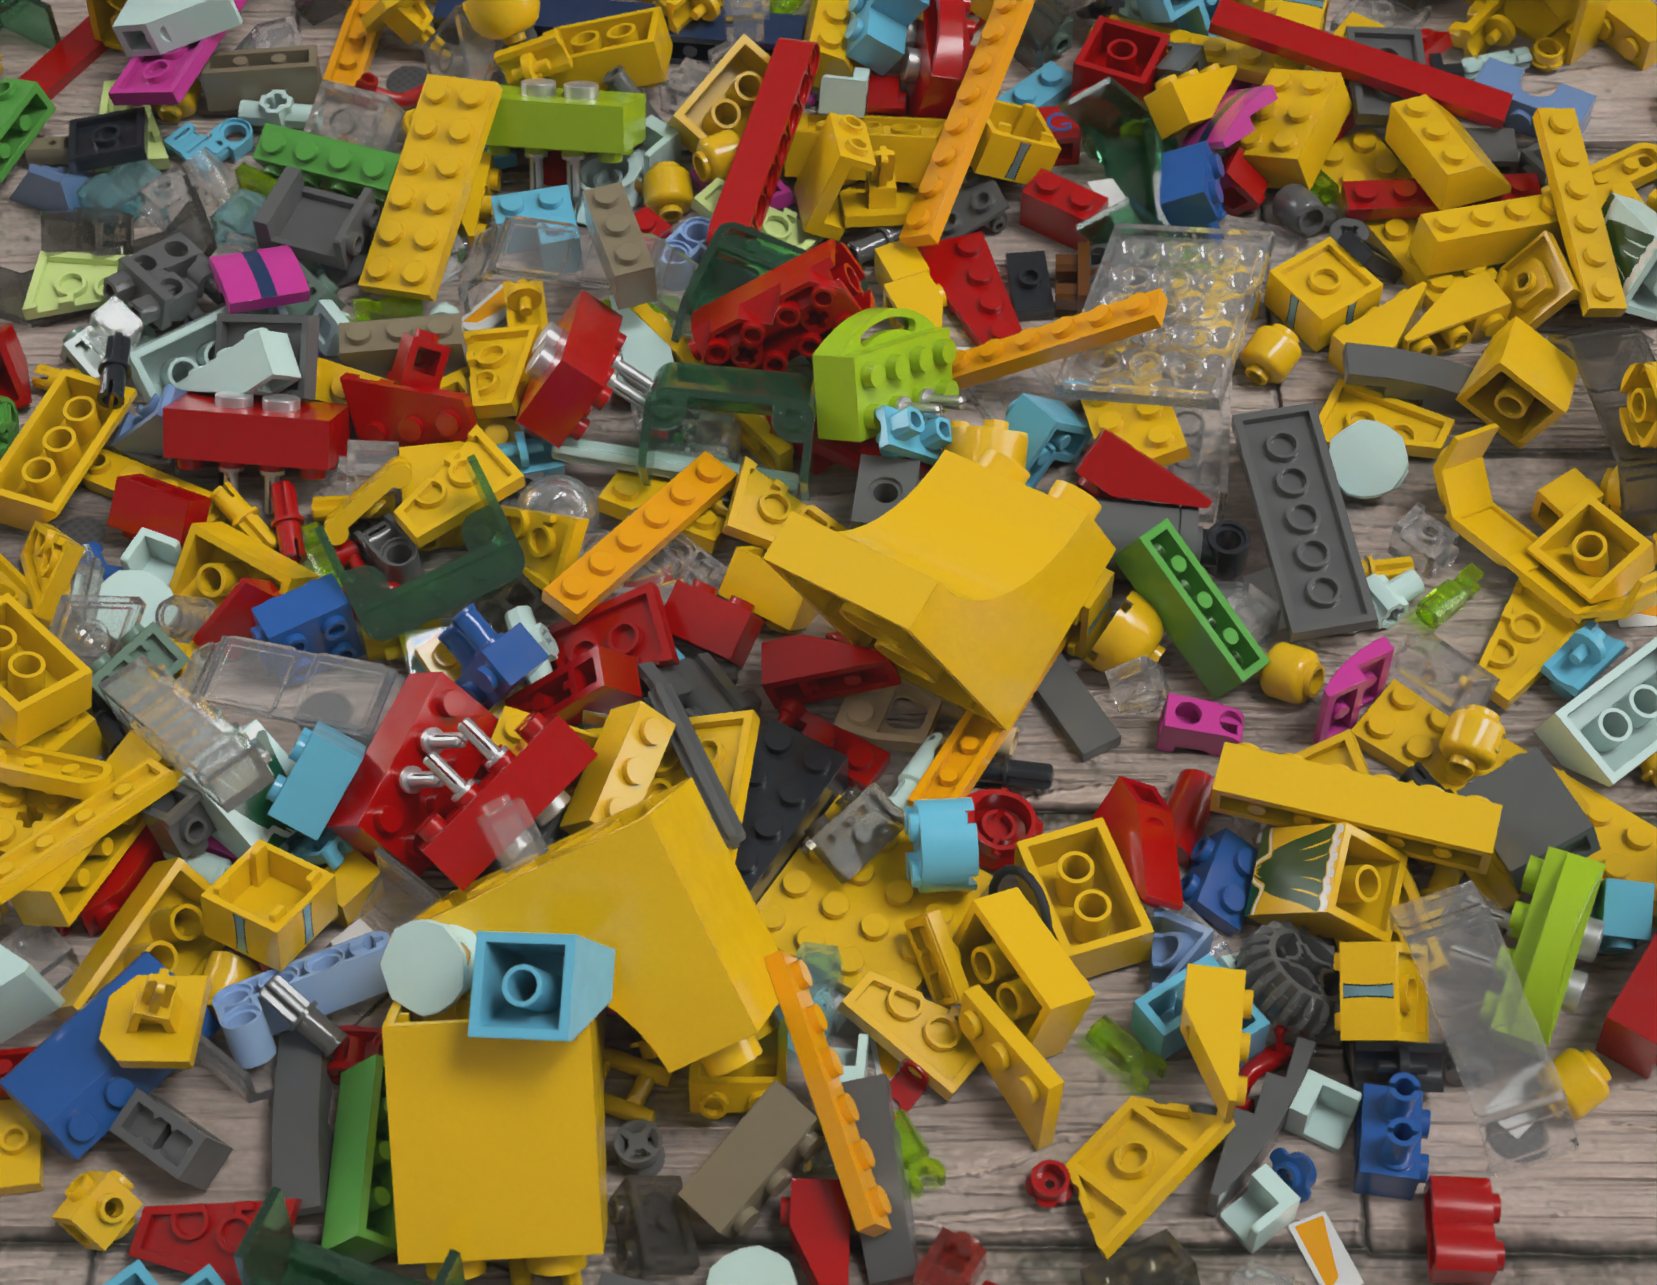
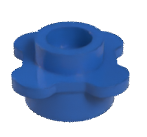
(1301, 1169)

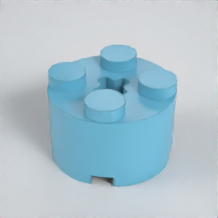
(942, 845)

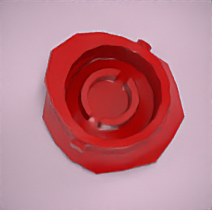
(1001, 822)

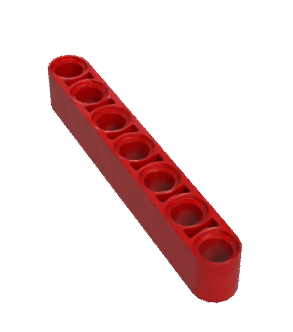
(767, 135)

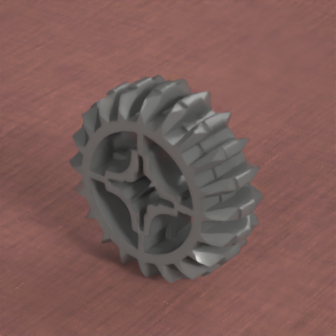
(1292, 978)

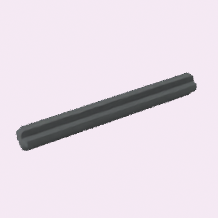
(697, 764)

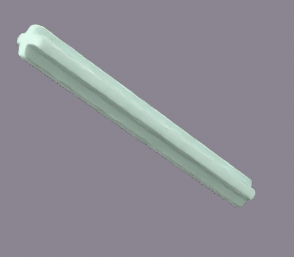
(626, 459)

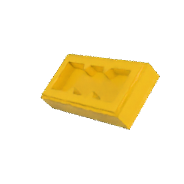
(937, 958)
(19, 1152)

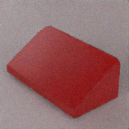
(234, 613)

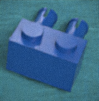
(1192, 187)
(491, 661)
(1390, 1139)

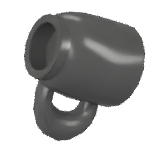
(1301, 210)

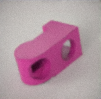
(1198, 725)

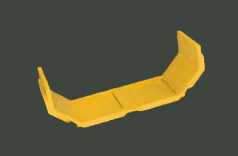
(1473, 514)

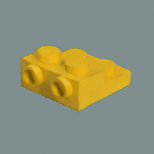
(744, 1086)

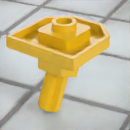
(405, 17)
(880, 198)
(1538, 281)
(156, 1020)

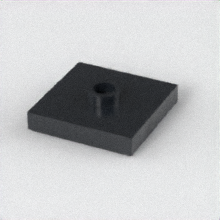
(108, 140)

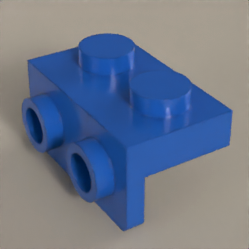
(1220, 879)

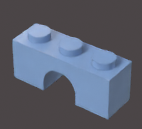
(1523, 105)

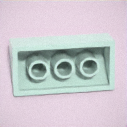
(179, 351)
(1610, 723)

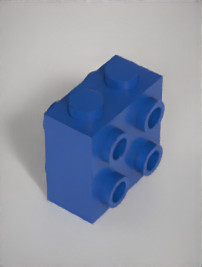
(310, 619)

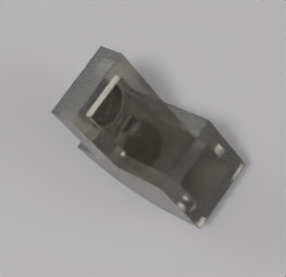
(89, 230)

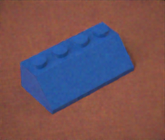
(73, 1083)

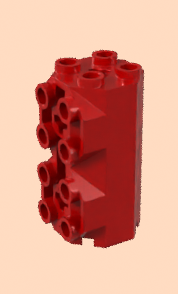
(781, 311)

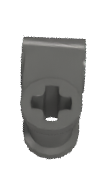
(390, 550)

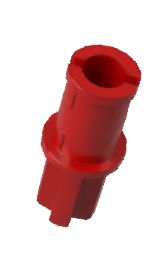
(287, 521)

